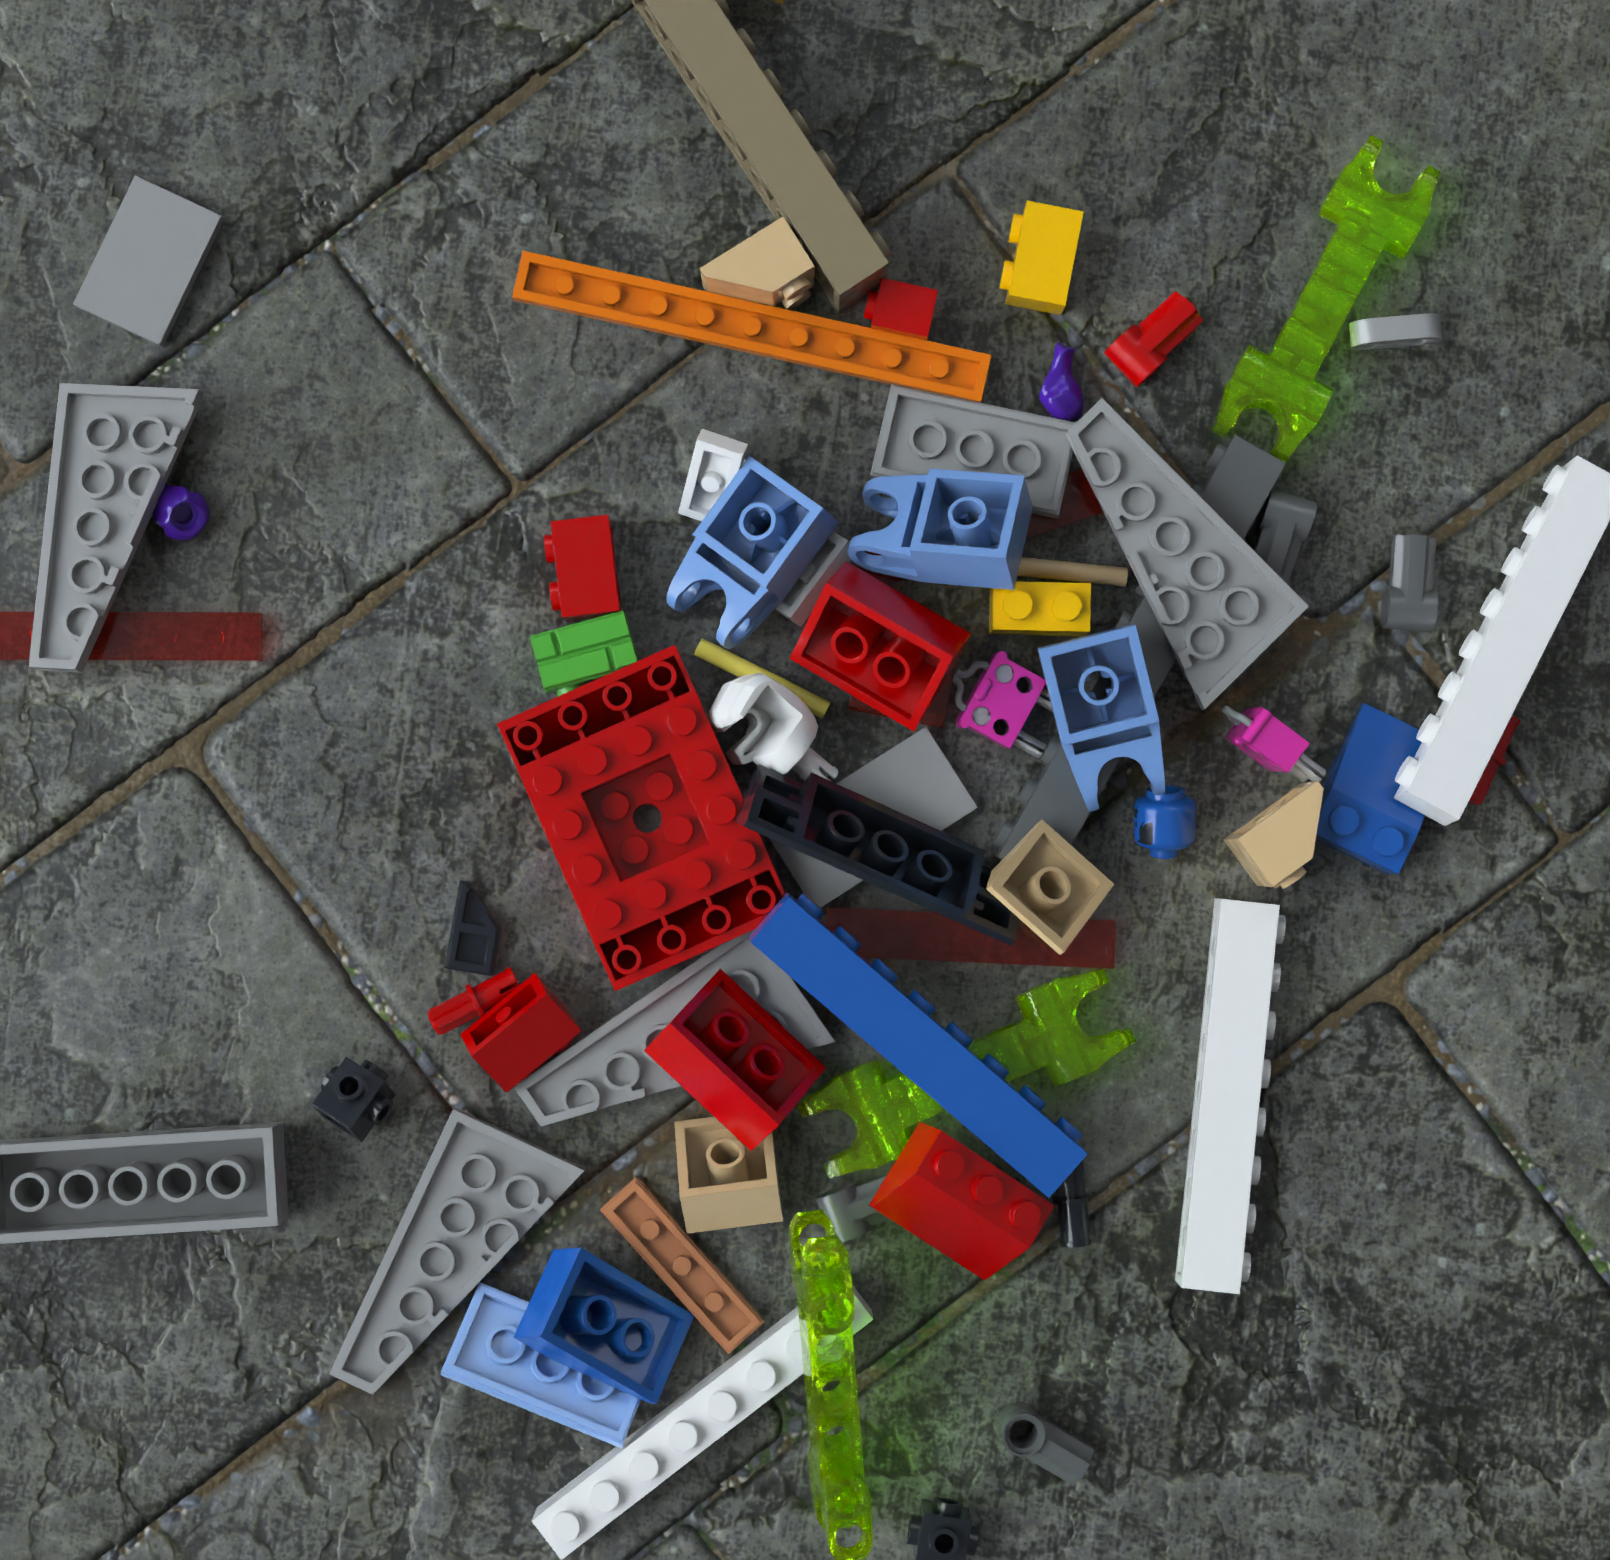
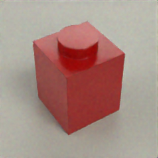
(901, 308)

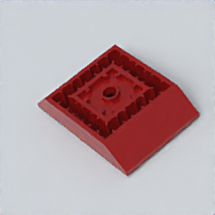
(589, 769)

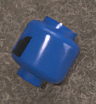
(1165, 822)

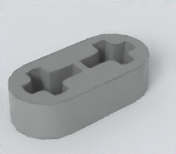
(1395, 331)

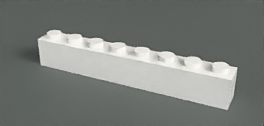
(1508, 644)
(1228, 1096)
(679, 1433)

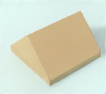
(1049, 886)

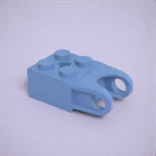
(947, 528)
(744, 561)
(1108, 726)

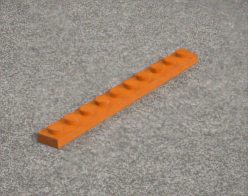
(750, 327)

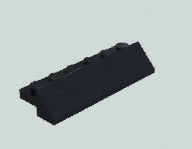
(878, 847)

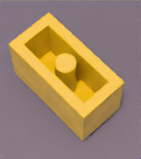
(1042, 258)
(1041, 609)

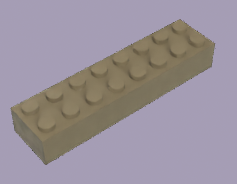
(770, 144)

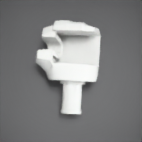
(777, 728)

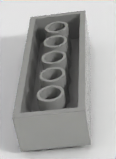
(142, 1182)

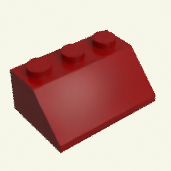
(879, 645)
(735, 1060)
(960, 1203)

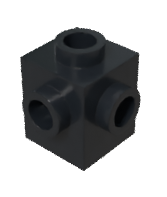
(355, 1097)
(939, 1518)

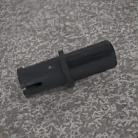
(1073, 1209)

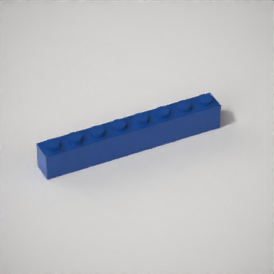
(918, 1044)

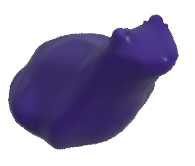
(1060, 390)
(181, 512)

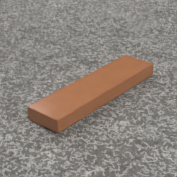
(682, 1265)

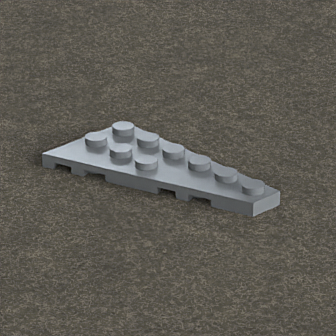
(103, 485)
(1198, 575)
(611, 1060)
(462, 1219)

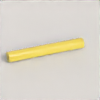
(739, 667)

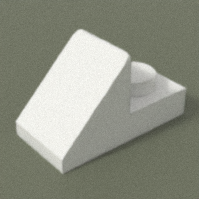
(710, 472)

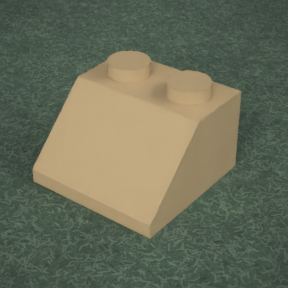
(763, 269)
(1280, 837)
(724, 1180)

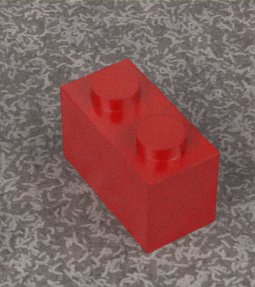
(584, 567)
(520, 1033)

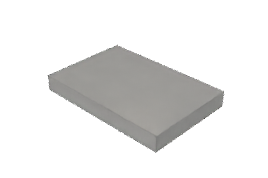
(148, 261)

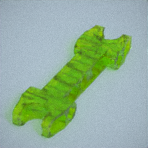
(1366, 224)
(1043, 1037)
(827, 1308)

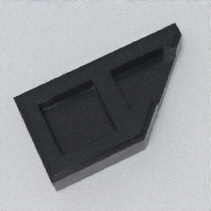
(473, 934)

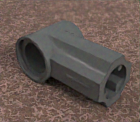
(1283, 527)
(1410, 598)
(850, 1208)
(1046, 1444)

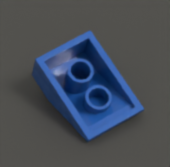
(1360, 789)
(604, 1324)

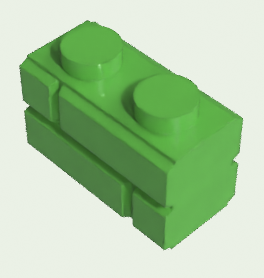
(583, 652)

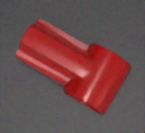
(1145, 346)

